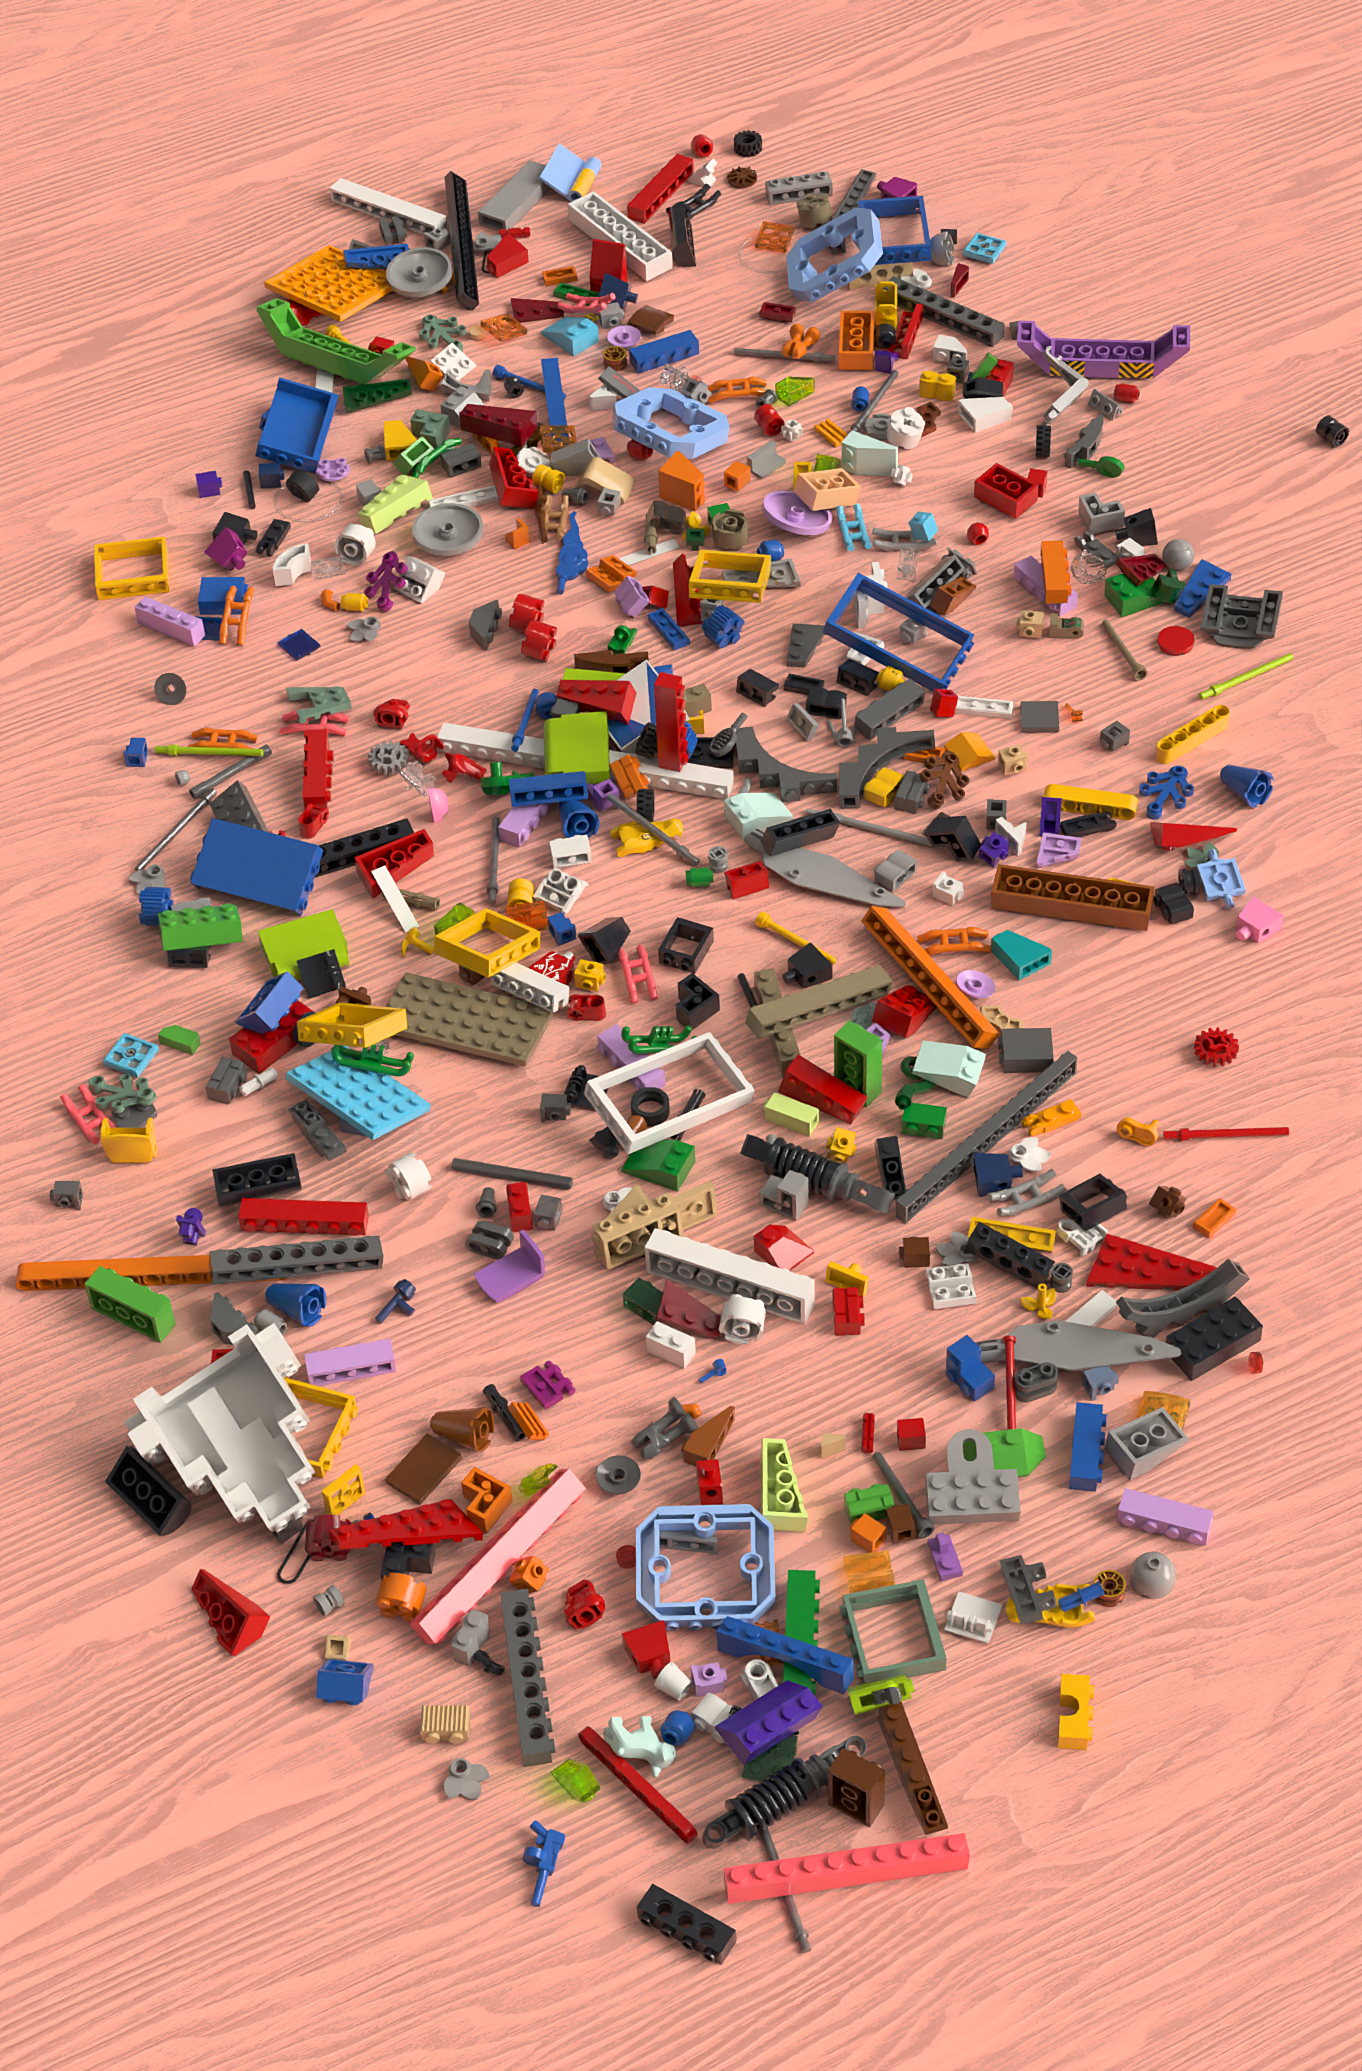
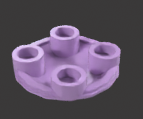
(332, 469)

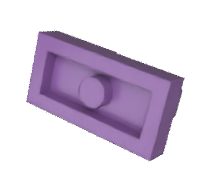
(944, 1557)

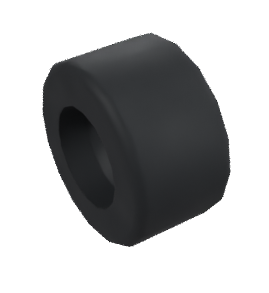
(302, 485)

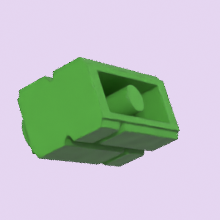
(870, 1501)

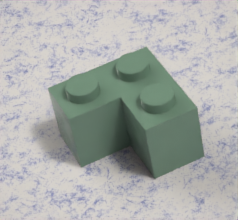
(431, 426)

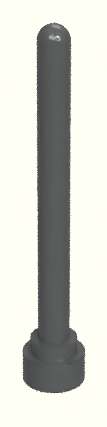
(923, 1526)

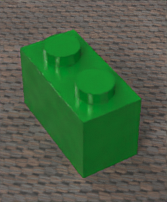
(924, 1120)

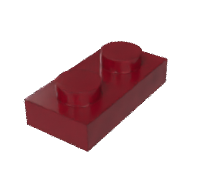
(777, 312)

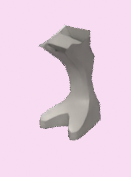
(482, 389)

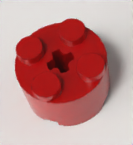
(525, 609)
(539, 640)

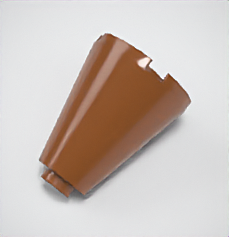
(465, 1426)

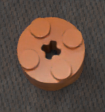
(400, 1596)

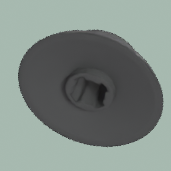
(163, 692)

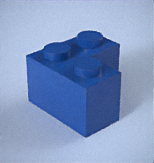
(967, 1370)

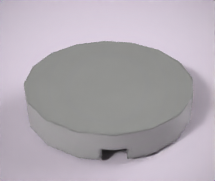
(877, 426)

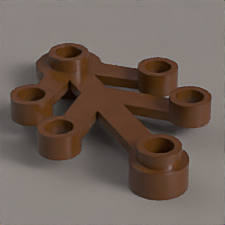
(949, 762)

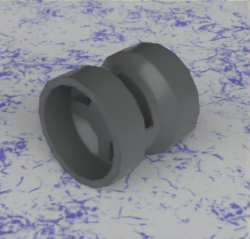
(1061, 1277)

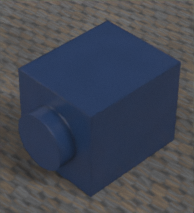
(270, 475)

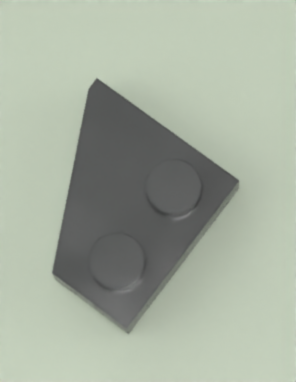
(134, 1116)

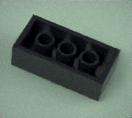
(1215, 1338)

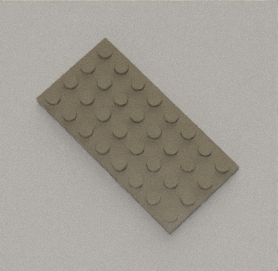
(469, 1019)

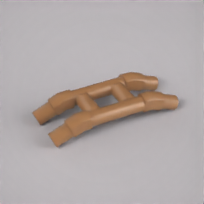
(562, 516)

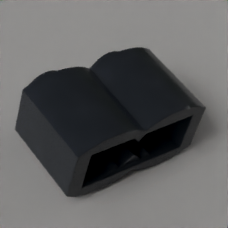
(825, 702)
(1173, 903)

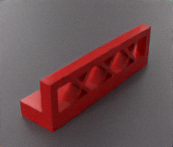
(911, 333)

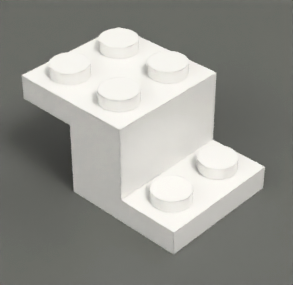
(864, 604)

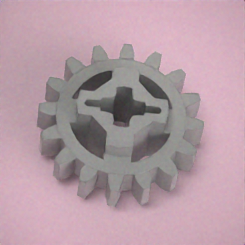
(388, 757)

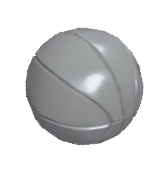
(1178, 554)

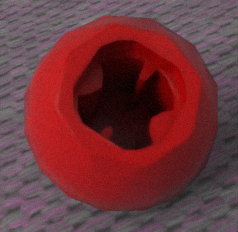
(977, 533)

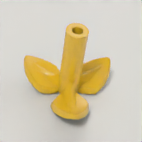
(694, 522)
(411, 938)
(1044, 1299)

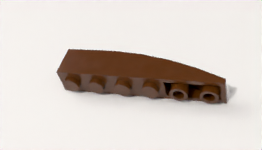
(911, 1768)

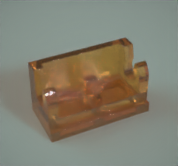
(530, 914)

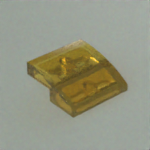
(1175, 1405)
(868, 1571)

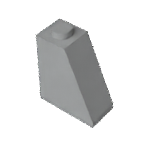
(573, 458)

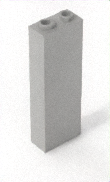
(514, 198)

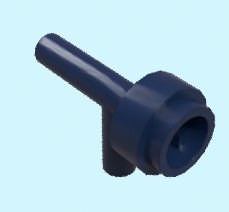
(404, 1290)

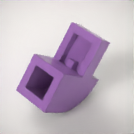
(599, 792)

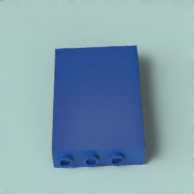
(297, 425)
(257, 865)

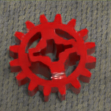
(1216, 1047)

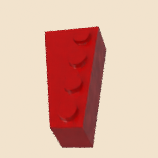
(317, 768)
(821, 1090)

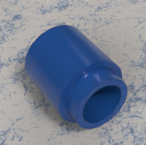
(860, 399)

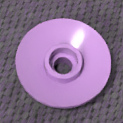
(624, 336)
(975, 984)

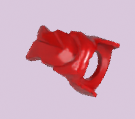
(423, 752)
(461, 764)

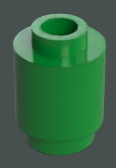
(699, 877)

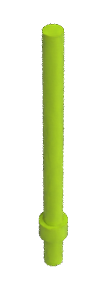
(1217, 689)
(174, 750)

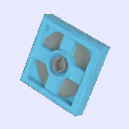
(984, 248)
(130, 1055)

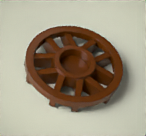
(742, 175)

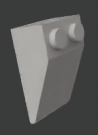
(1145, 1442)

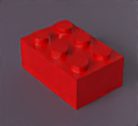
(1006, 490)

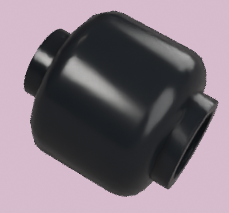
(885, 335)

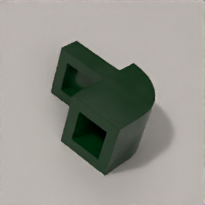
(1167, 587)

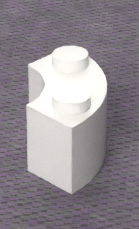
(292, 564)

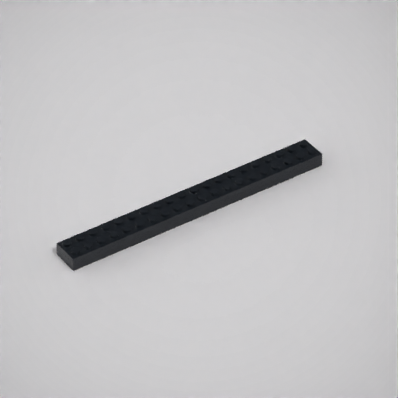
(461, 241)

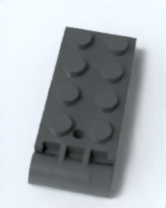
(237, 807)

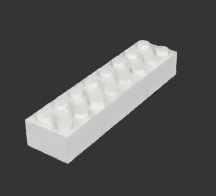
(605, 222)
(729, 1274)

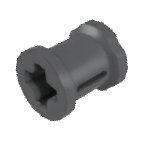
(767, 399)
(380, 453)

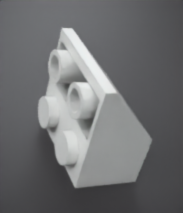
(421, 579)

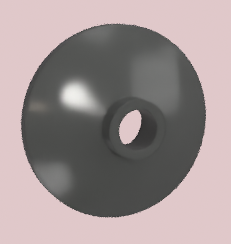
(618, 1467)

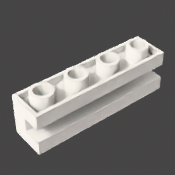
(532, 987)

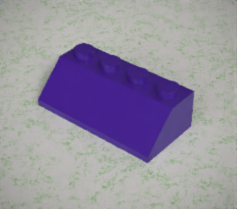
(769, 1720)

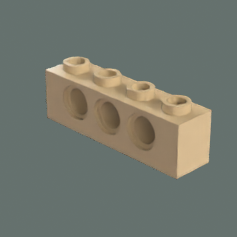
(882, 273)

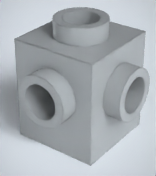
(696, 390)

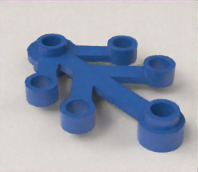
(1176, 774)

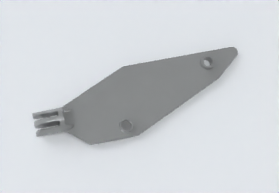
(823, 874)
(1076, 1346)

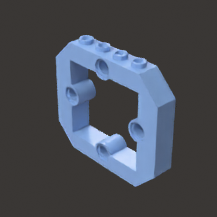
(866, 235)
(707, 429)
(688, 1518)

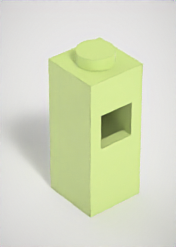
(791, 1114)

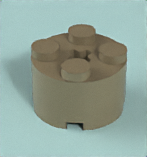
(814, 210)
(730, 530)

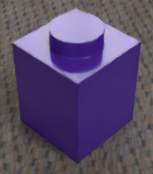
(208, 484)

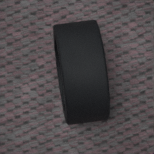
(651, 1094)

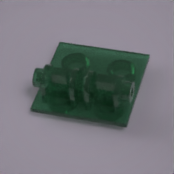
(771, 1760)

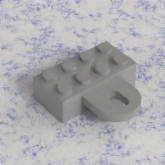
(972, 1488)

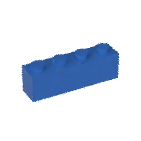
(664, 351)
(548, 788)
(1086, 1447)

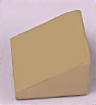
(832, 1444)
(337, 1647)

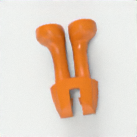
(799, 343)

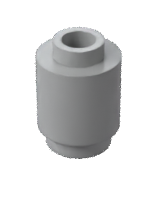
(266, 1318)

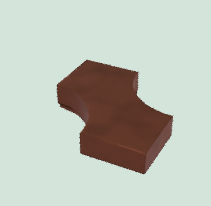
(929, 413)

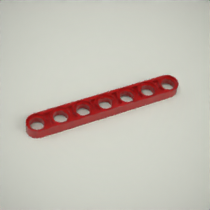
(638, 1785)

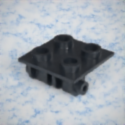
(321, 973)
(576, 1087)

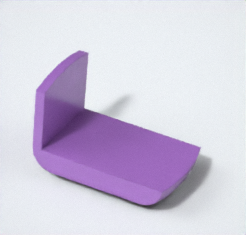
(513, 1271)

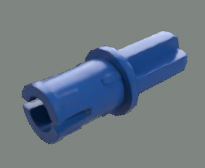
(1081, 1596)

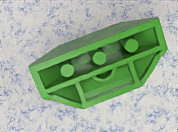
(1012, 1450)

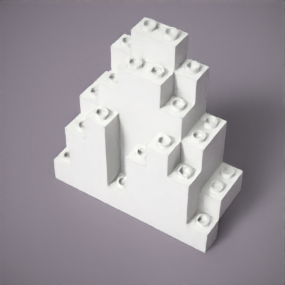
(234, 1429)

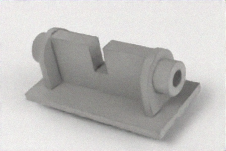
(1104, 404)
(967, 563)

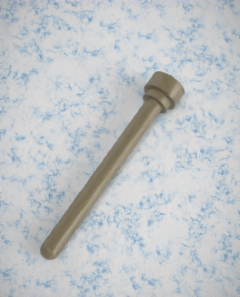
(1138, 671)

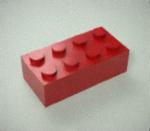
(264, 1049)

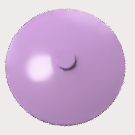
(793, 515)

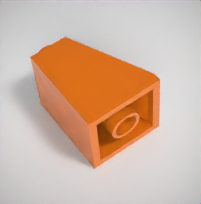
(681, 482)

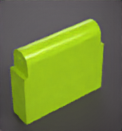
(578, 745)
(301, 939)

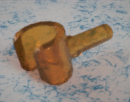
(1075, 715)

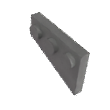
(803, 643)

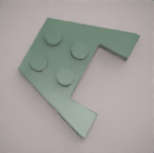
(322, 699)

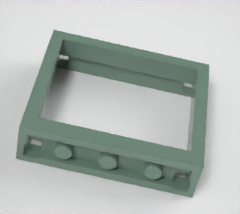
(886, 1596)

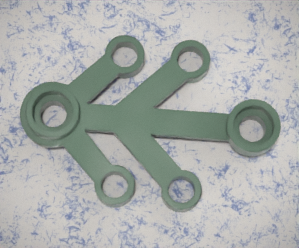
(432, 322)
(144, 1096)

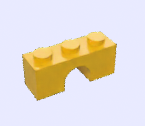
(1074, 1729)

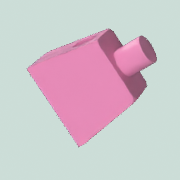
(1258, 921)

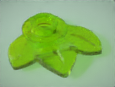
(537, 1479)

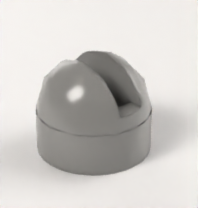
(182, 777)

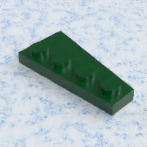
(368, 395)

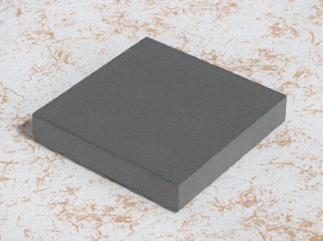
(1039, 716)

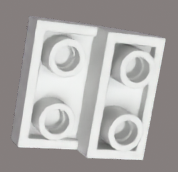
(951, 1286)

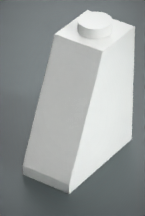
(984, 412)

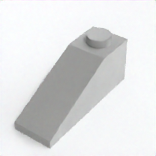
(688, 1542)

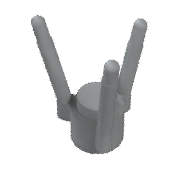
(844, 736)

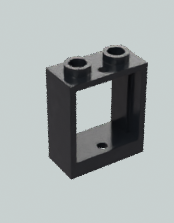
(692, 931)
(1090, 1217)

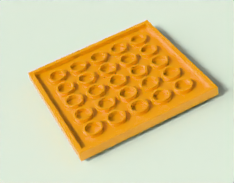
(330, 286)

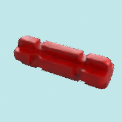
(515, 232)
(868, 1432)

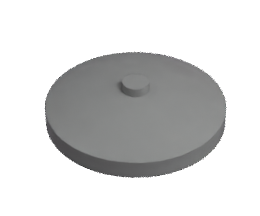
(419, 272)
(447, 529)

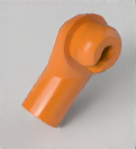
(327, 601)
(692, 1409)

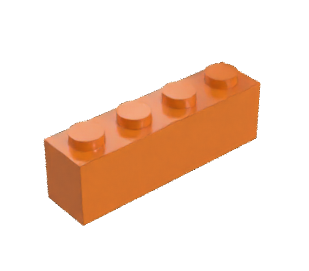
(1054, 572)

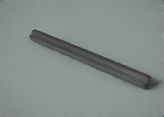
(512, 1173)

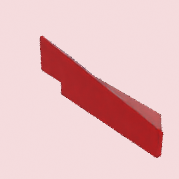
(687, 608)

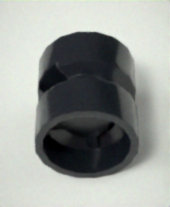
(1332, 431)

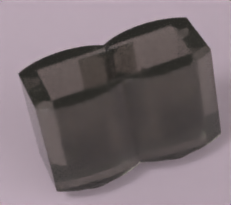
(667, 517)

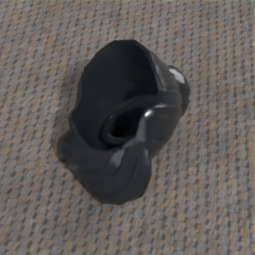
(606, 1142)

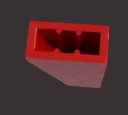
(506, 256)

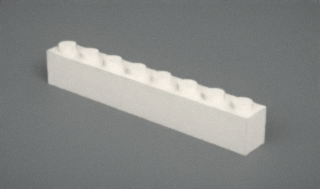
(385, 206)

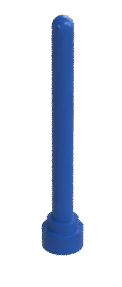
(500, 372)

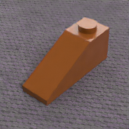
(952, 595)
(708, 1438)

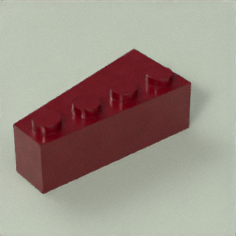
(499, 423)

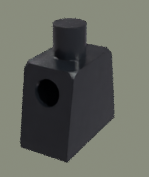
(238, 524)
(1139, 528)
(808, 967)

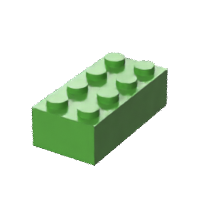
(199, 927)
(859, 1060)
(130, 1303)

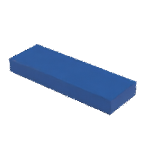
(668, 629)

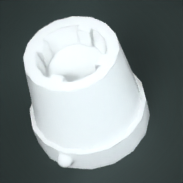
(673, 1681)

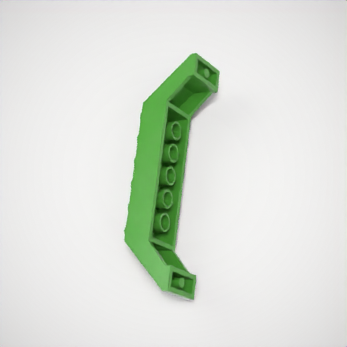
(325, 351)

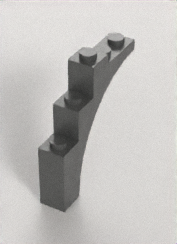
(872, 758)
(772, 773)
(1180, 1306)

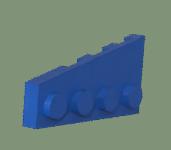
(373, 257)
(1197, 588)

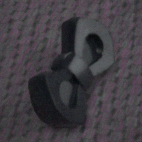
(484, 1658)

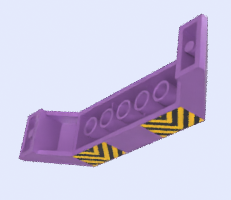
(1106, 357)

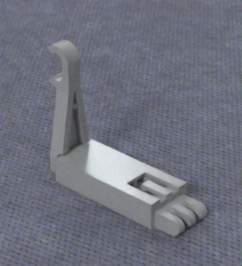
(1074, 379)

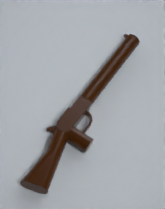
(540, 514)

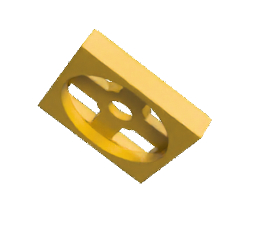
(354, 1491)

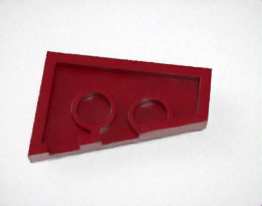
(534, 310)
(1140, 568)
(686, 1312)

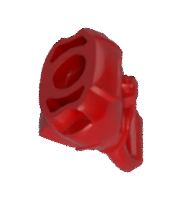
(392, 713)
(583, 1605)

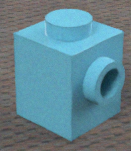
(923, 526)

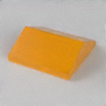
(970, 750)

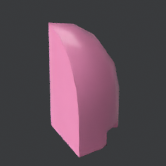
(438, 803)

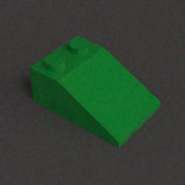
(1128, 597)
(662, 1163)

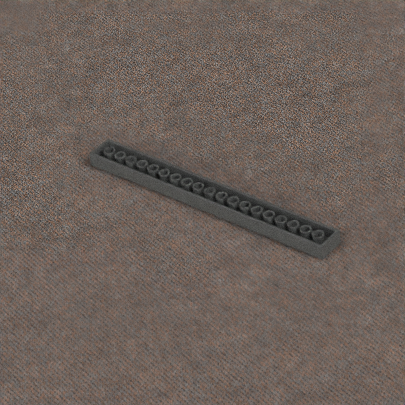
(986, 1137)

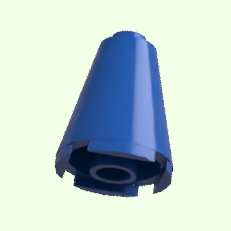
(1248, 783)
(578, 819)
(298, 1301)

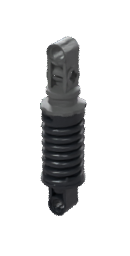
(823, 1174)
(776, 1796)

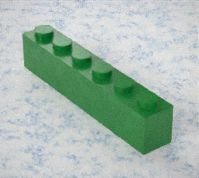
(800, 1619)

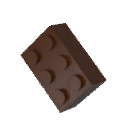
(856, 1787)

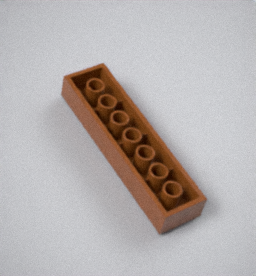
(1072, 897)

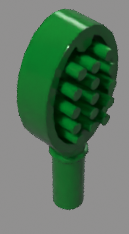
(1106, 466)

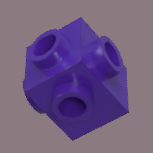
(994, 849)

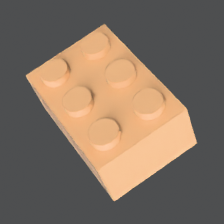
(827, 489)

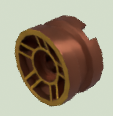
(615, 358)
(1114, 1580)

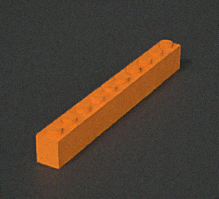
(930, 977)

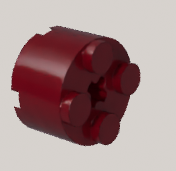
(318, 1541)

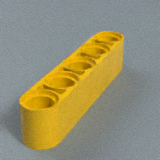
(1192, 734)
(1093, 801)

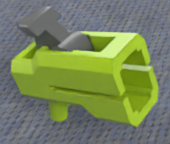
(880, 1693)

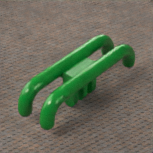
(657, 1039)
(372, 1060)

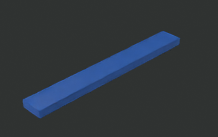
(554, 394)

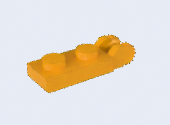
(1052, 1118)

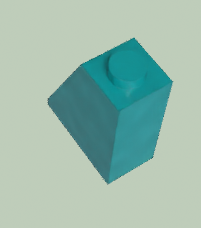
(1020, 954)

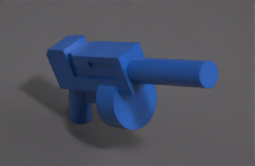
(543, 1858)

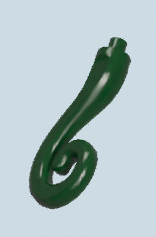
(907, 1092)

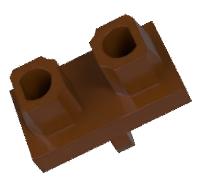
(353, 996)

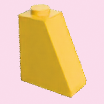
(396, 438)

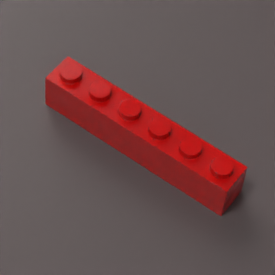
(660, 188)
(670, 722)
(303, 1216)

